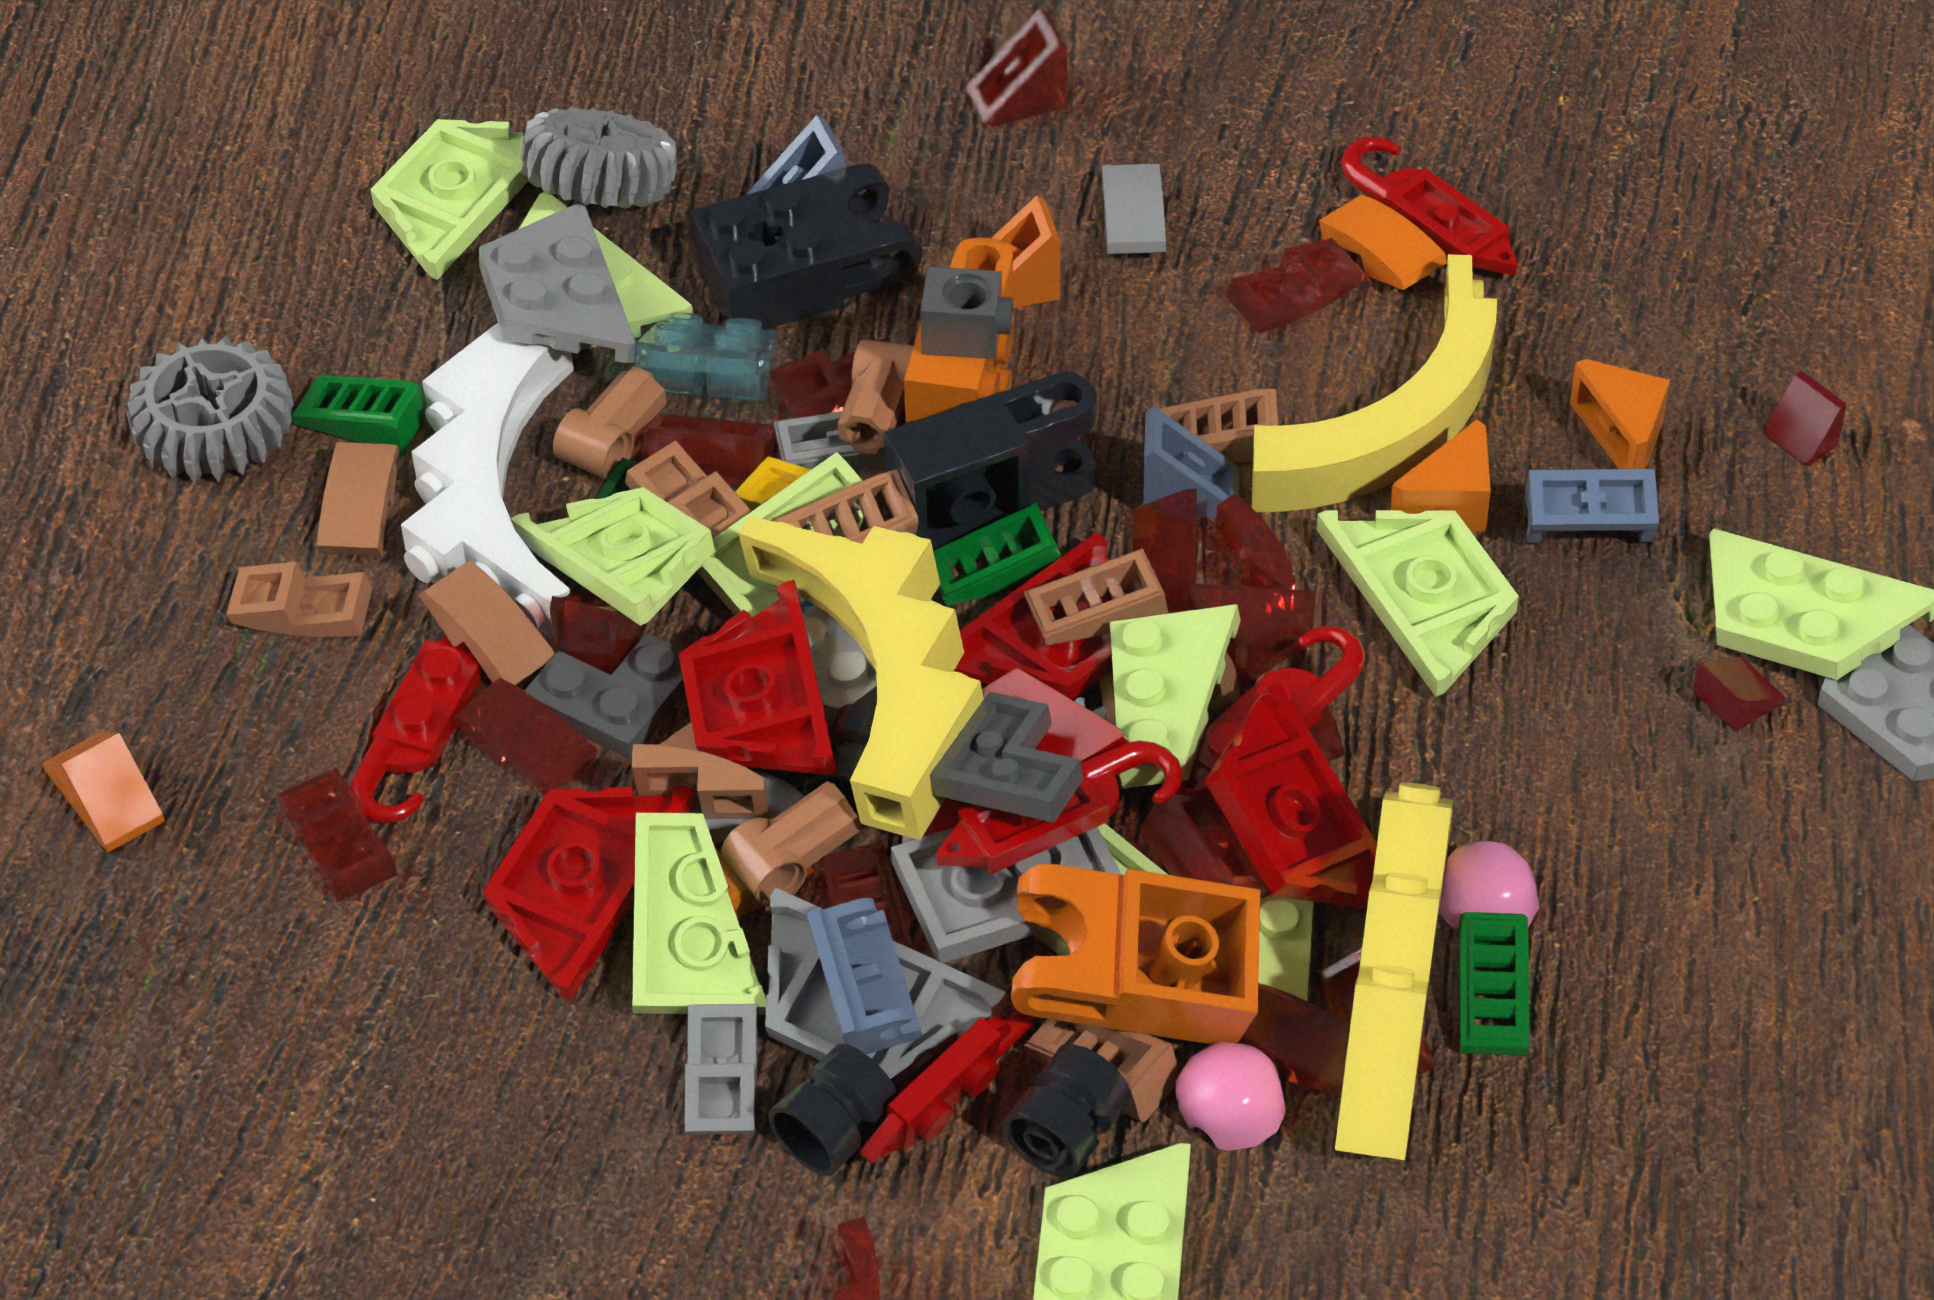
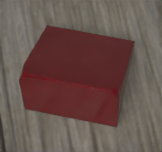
(1807, 420)
(1735, 691)

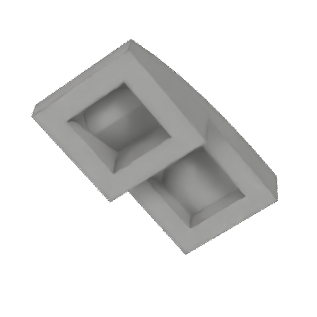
(1133, 208)
(721, 1069)

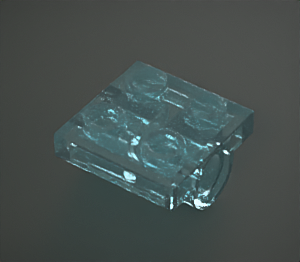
(732, 356)

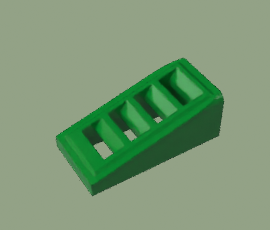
(393, 415)
(1007, 534)
(1493, 942)

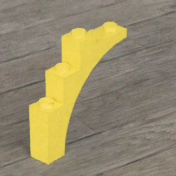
(914, 644)
(1394, 972)

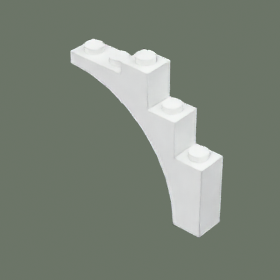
(478, 411)

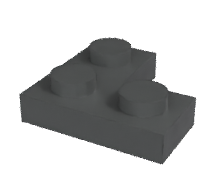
(614, 707)
(998, 765)

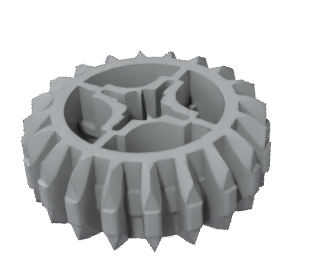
(598, 157)
(210, 408)

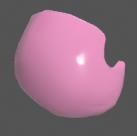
(1487, 880)
(1231, 1095)

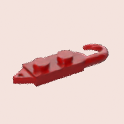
(1434, 207)
(1305, 690)
(417, 723)
(1003, 838)
(962, 1069)

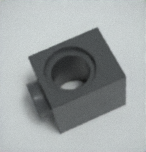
(964, 312)

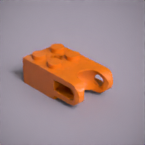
(945, 382)
(1143, 953)

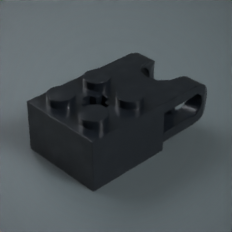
(802, 246)
(995, 456)

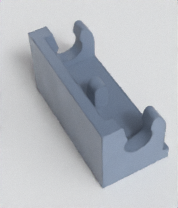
(1591, 501)
(864, 975)

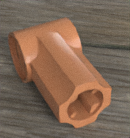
(875, 394)
(607, 430)
(782, 849)

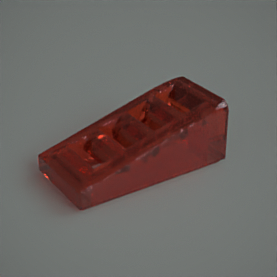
(865, 874)

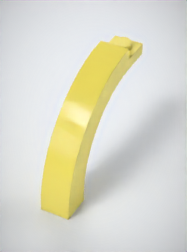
(1382, 442)

